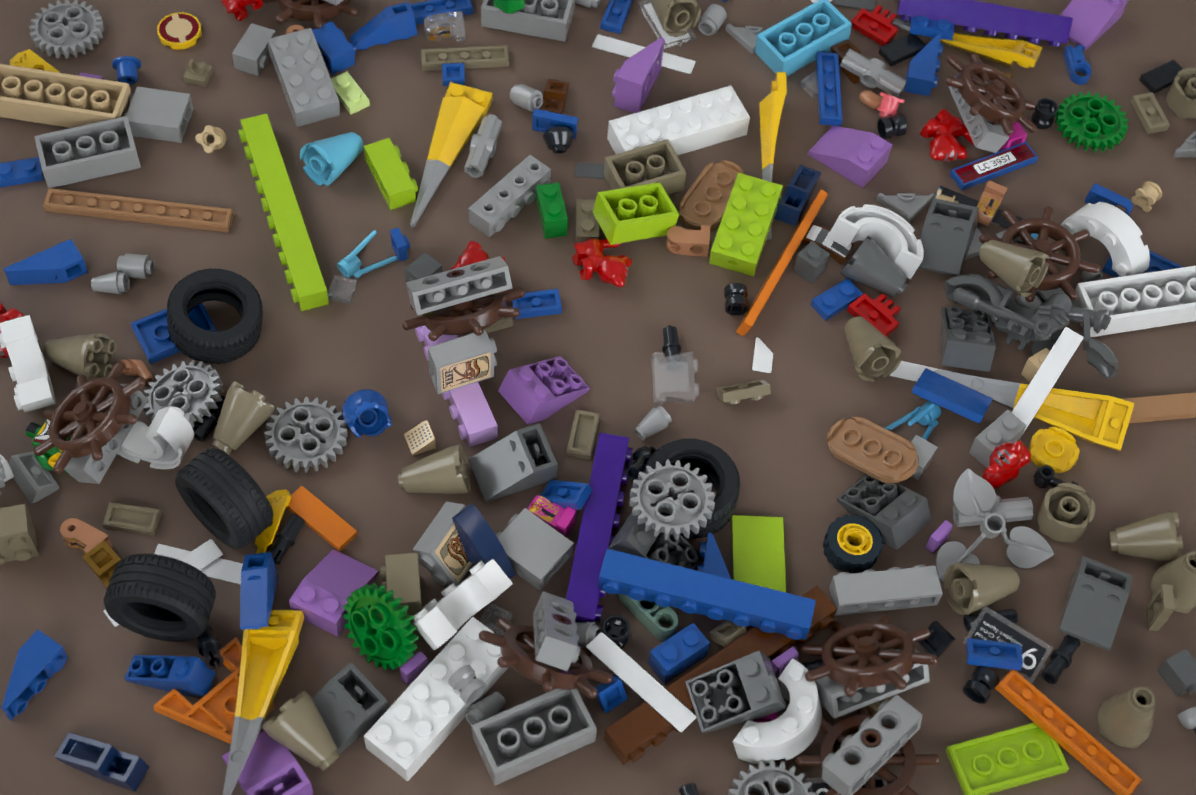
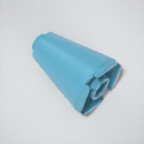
(330, 157)

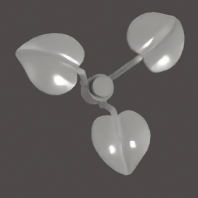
(976, 495)

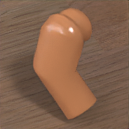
(871, 99)
(137, 368)

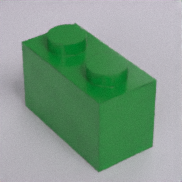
(551, 210)

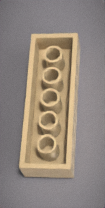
(60, 97)

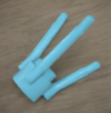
(351, 263)

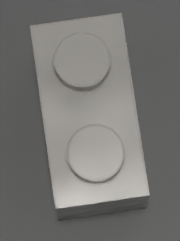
(253, 50)
(1004, 429)

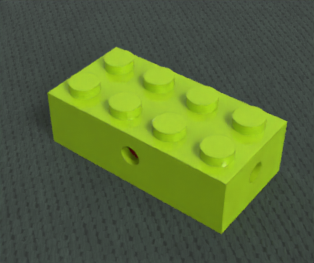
(745, 224)

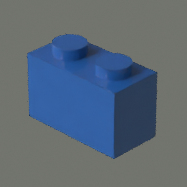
(334, 48)
(678, 653)

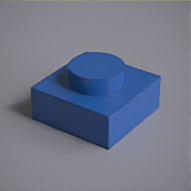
(453, 73)
(400, 244)
(611, 694)

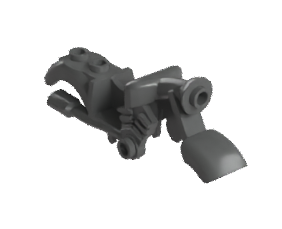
(1038, 325)

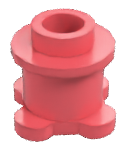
(889, 105)

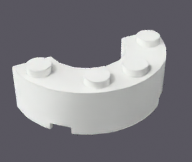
(886, 229)
(1115, 232)
(28, 365)
(160, 443)
(441, 619)
(792, 730)

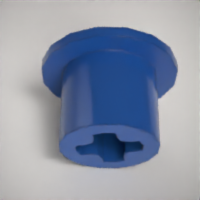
(126, 69)

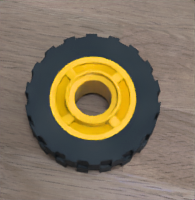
(856, 531)

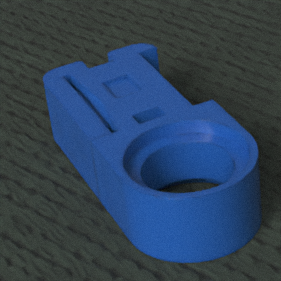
(1076, 62)
(1101, 194)

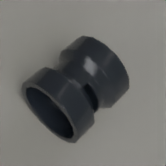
(1044, 113)
(892, 126)
(736, 301)
(617, 627)
(981, 684)

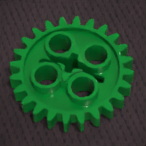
(1091, 121)
(380, 626)

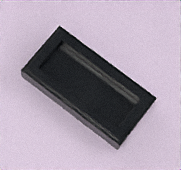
(901, 49)
(1161, 76)

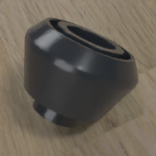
(558, 139)

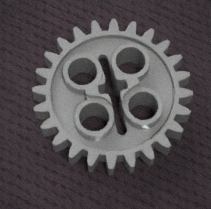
(66, 28)
(188, 388)
(306, 434)
(672, 499)
(773, 776)

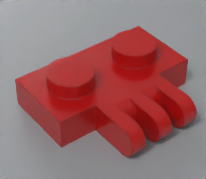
(875, 25)
(876, 312)

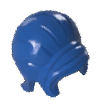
(366, 413)

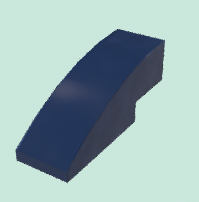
(797, 195)
(480, 540)
(102, 761)

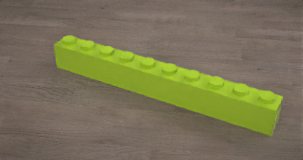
(284, 213)

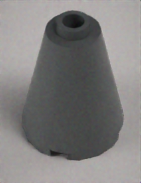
(875, 269)

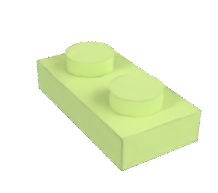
(349, 93)

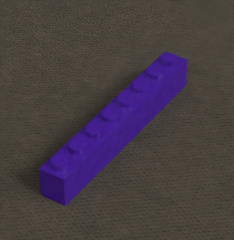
(992, 19)
(597, 525)

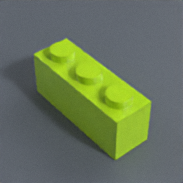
(390, 173)

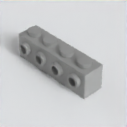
(508, 196)
(885, 589)

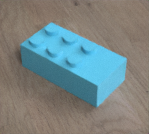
(799, 37)

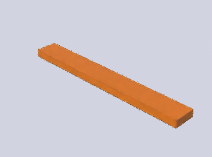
(781, 263)

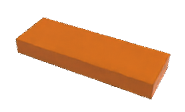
(321, 519)

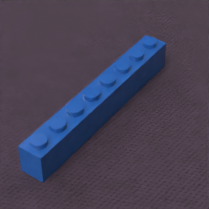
(706, 594)

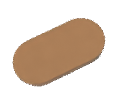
(709, 195)
(873, 450)

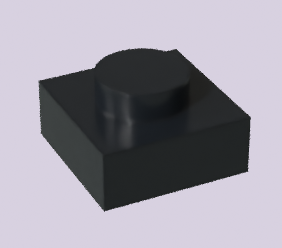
(938, 640)

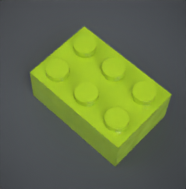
(635, 213)

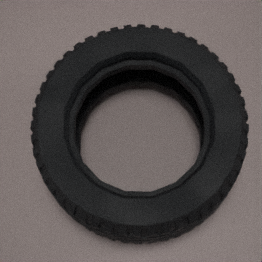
(220, 286)
(715, 465)
(224, 498)
(160, 597)

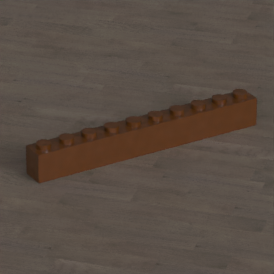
(648, 727)

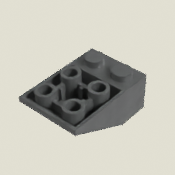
(947, 236)
(966, 339)
(514, 464)
(890, 506)
(636, 541)
(1095, 603)
(736, 693)
(349, 706)

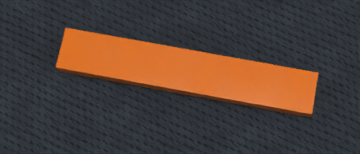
(1068, 734)

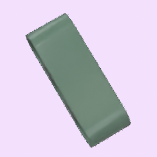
(652, 617)

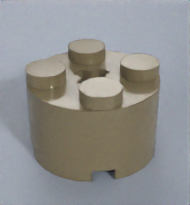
(1182, 94)
(1065, 513)

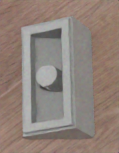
(31, 477)

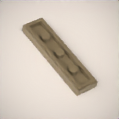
(471, 57)

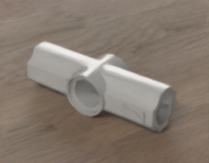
(873, 73)
(483, 146)
(1010, 509)

